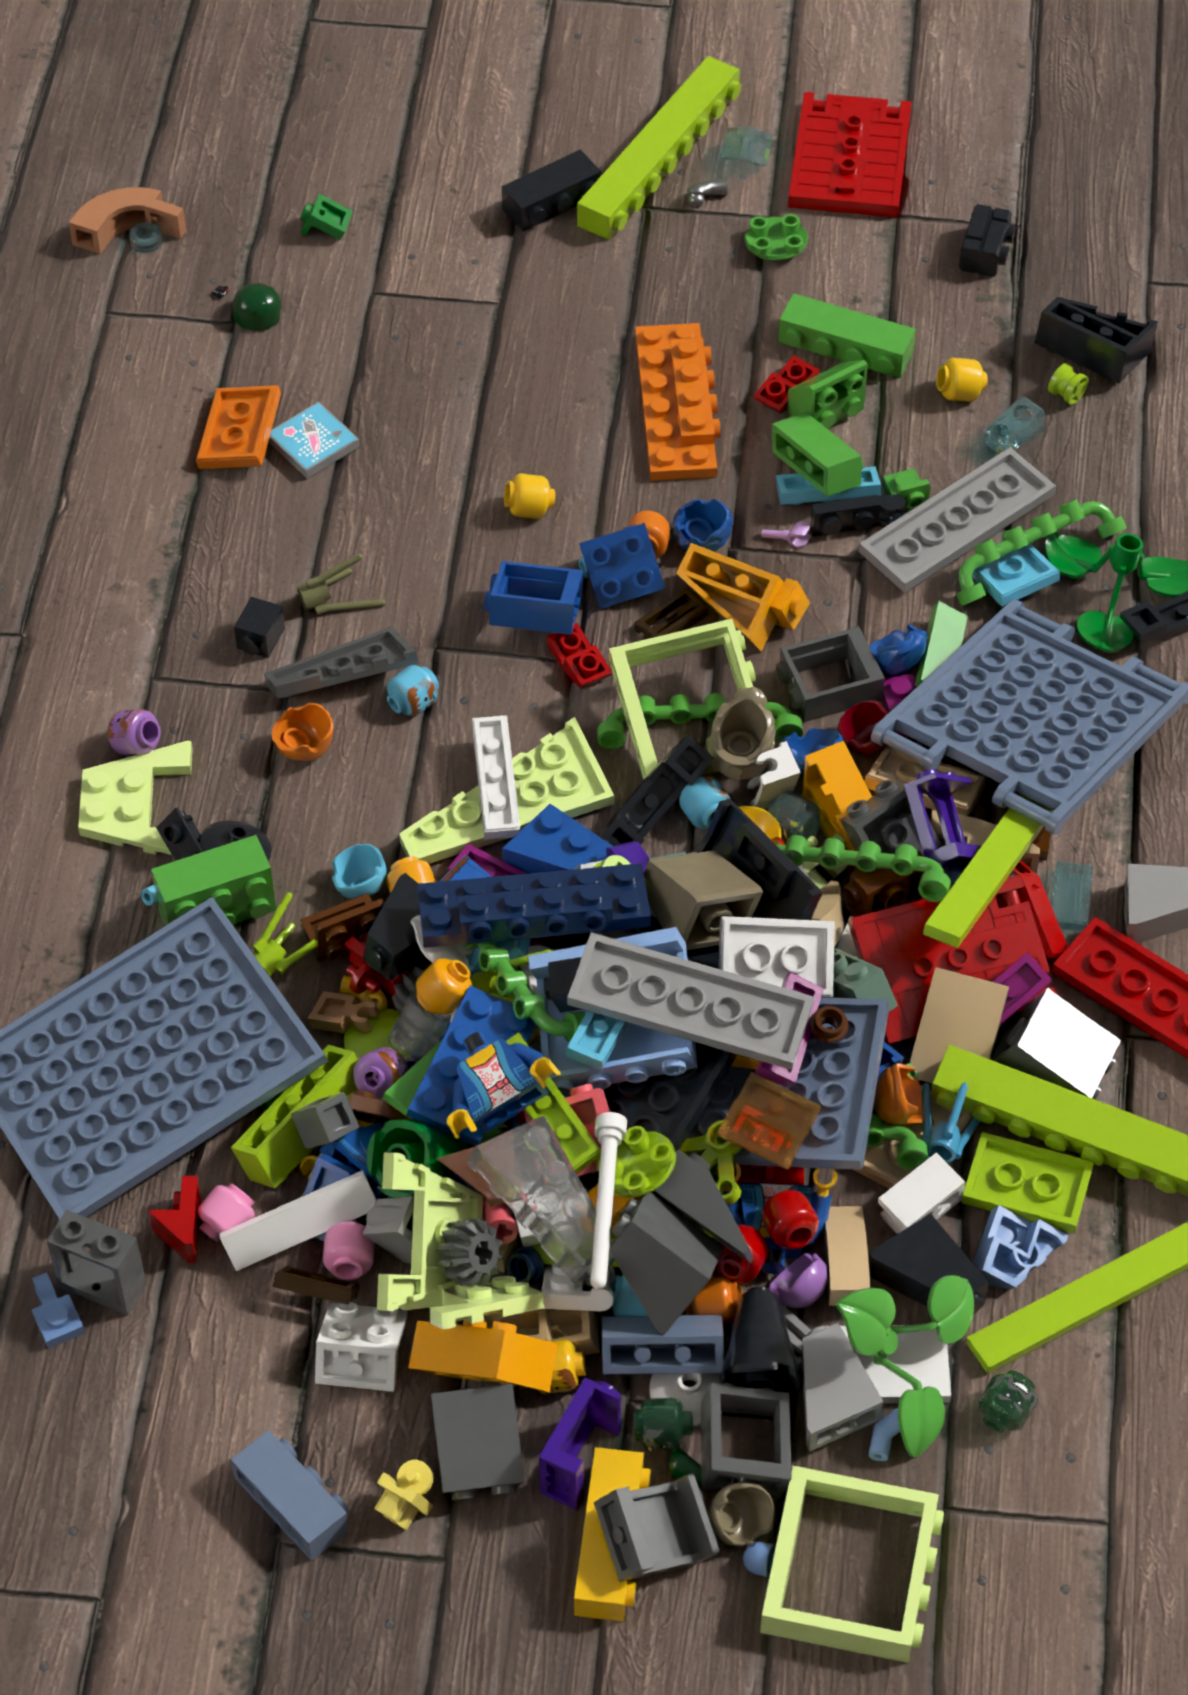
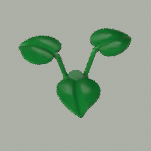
(1077, 556)

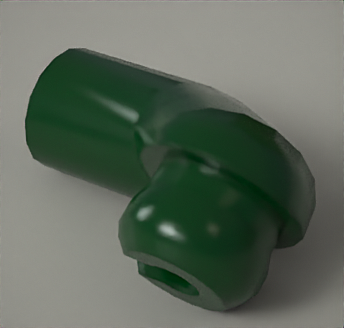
(682, 1464)

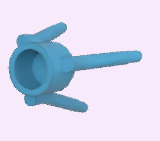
(945, 1137)

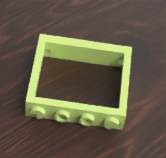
(663, 647)
(837, 1632)

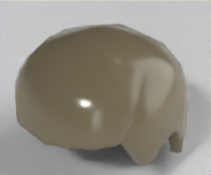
(741, 1513)

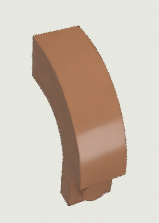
(120, 211)

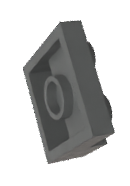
(884, 819)

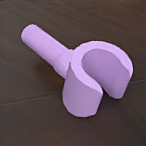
(796, 537)

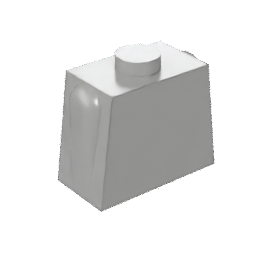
(392, 1226)

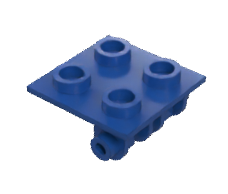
(622, 565)

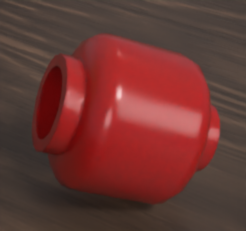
(790, 1219)
(736, 1268)

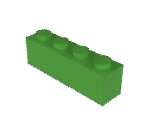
(846, 335)

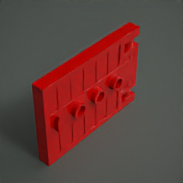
(850, 155)
(908, 957)

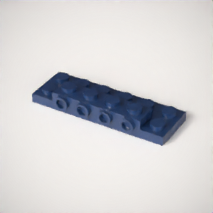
(533, 905)

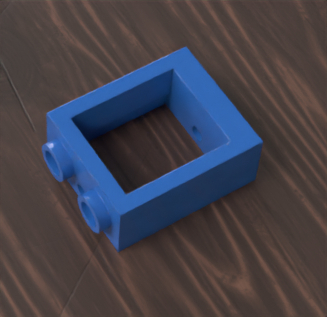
(534, 597)

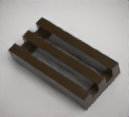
(676, 620)
(316, 1285)

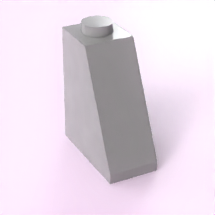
(1155, 901)
(835, 1388)

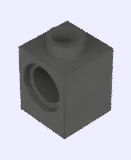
(325, 1120)

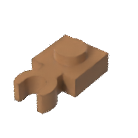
(338, 1011)

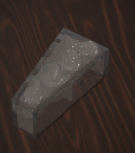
(543, 1191)

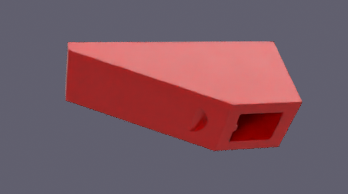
(1044, 917)

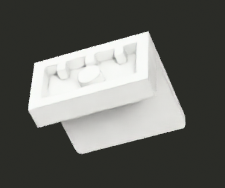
(359, 1347)

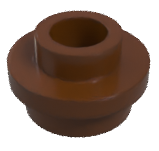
(832, 1016)

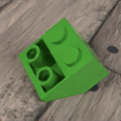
(831, 394)

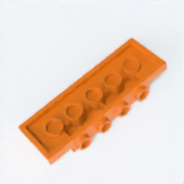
(677, 401)

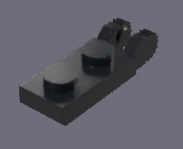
(855, 514)

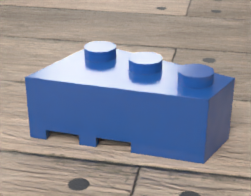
(553, 844)

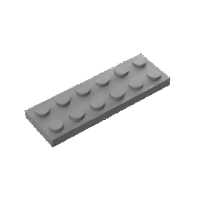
(957, 519)
(691, 1000)

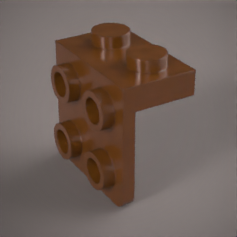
(338, 924)

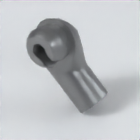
(706, 188)

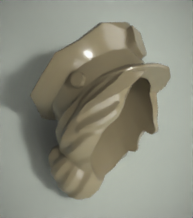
(741, 734)

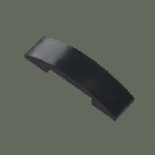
(1158, 621)
(657, 793)

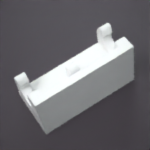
(779, 776)
(925, 1191)

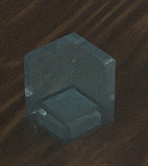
(747, 144)

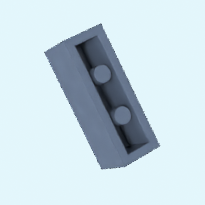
(636, 1346)
(291, 1494)

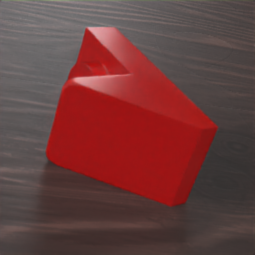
(180, 1226)

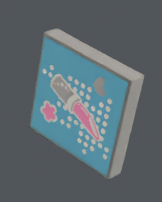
(313, 440)

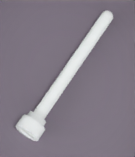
(610, 1131)

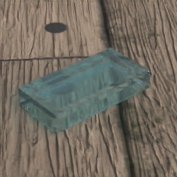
(1072, 895)

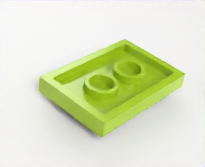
(1028, 1181)

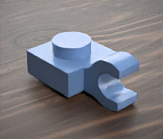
(56, 1316)

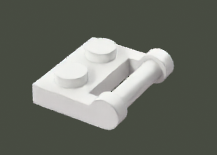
(564, 1295)

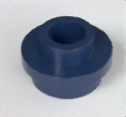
(525, 1265)

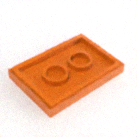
(238, 427)

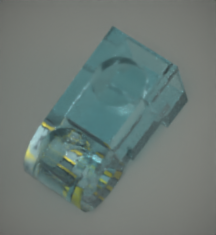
(1014, 426)

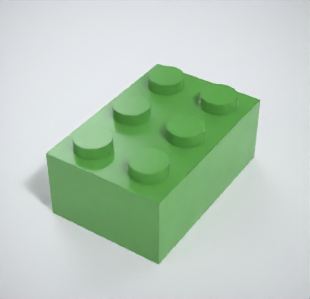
(231, 874)

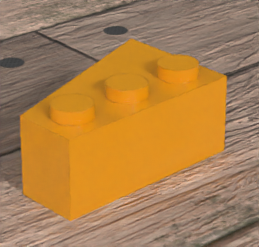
(733, 591)
(834, 784)
(484, 1354)

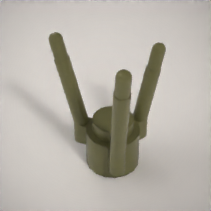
(316, 592)

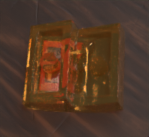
(769, 1120)

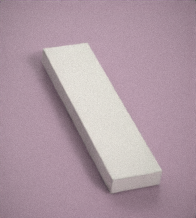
(495, 777)
(298, 1220)

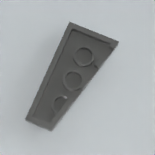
(354, 660)

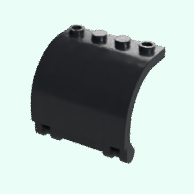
(743, 844)

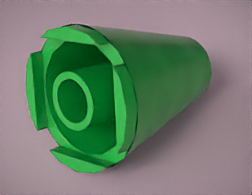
(417, 1143)

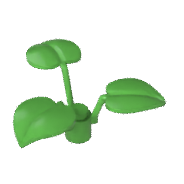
(868, 1323)

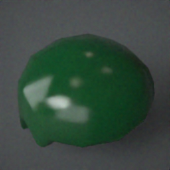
(256, 307)

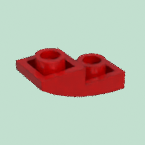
(775, 389)
(578, 658)

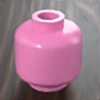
(224, 1209)
(348, 1251)

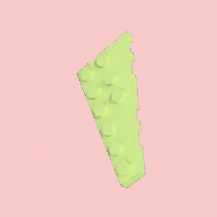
(554, 772)

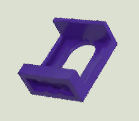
(938, 786)
(559, 1467)

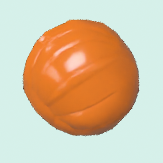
(303, 732)
(898, 1096)

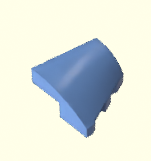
(1014, 1247)

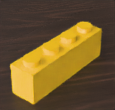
(597, 1584)

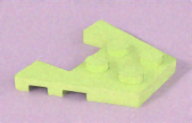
(120, 793)
(436, 1206)
(474, 1302)

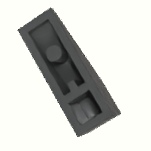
(697, 1198)

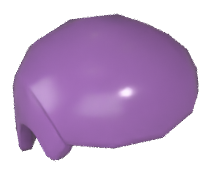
(801, 1282)

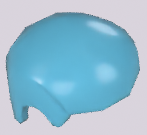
(359, 871)

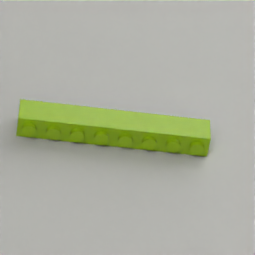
(658, 148)
(1064, 1119)

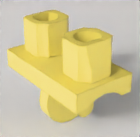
(404, 1498)

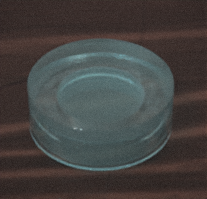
(145, 237)

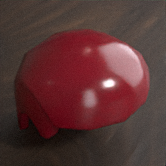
(857, 726)

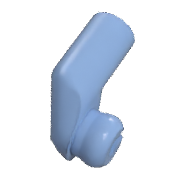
(882, 1436)

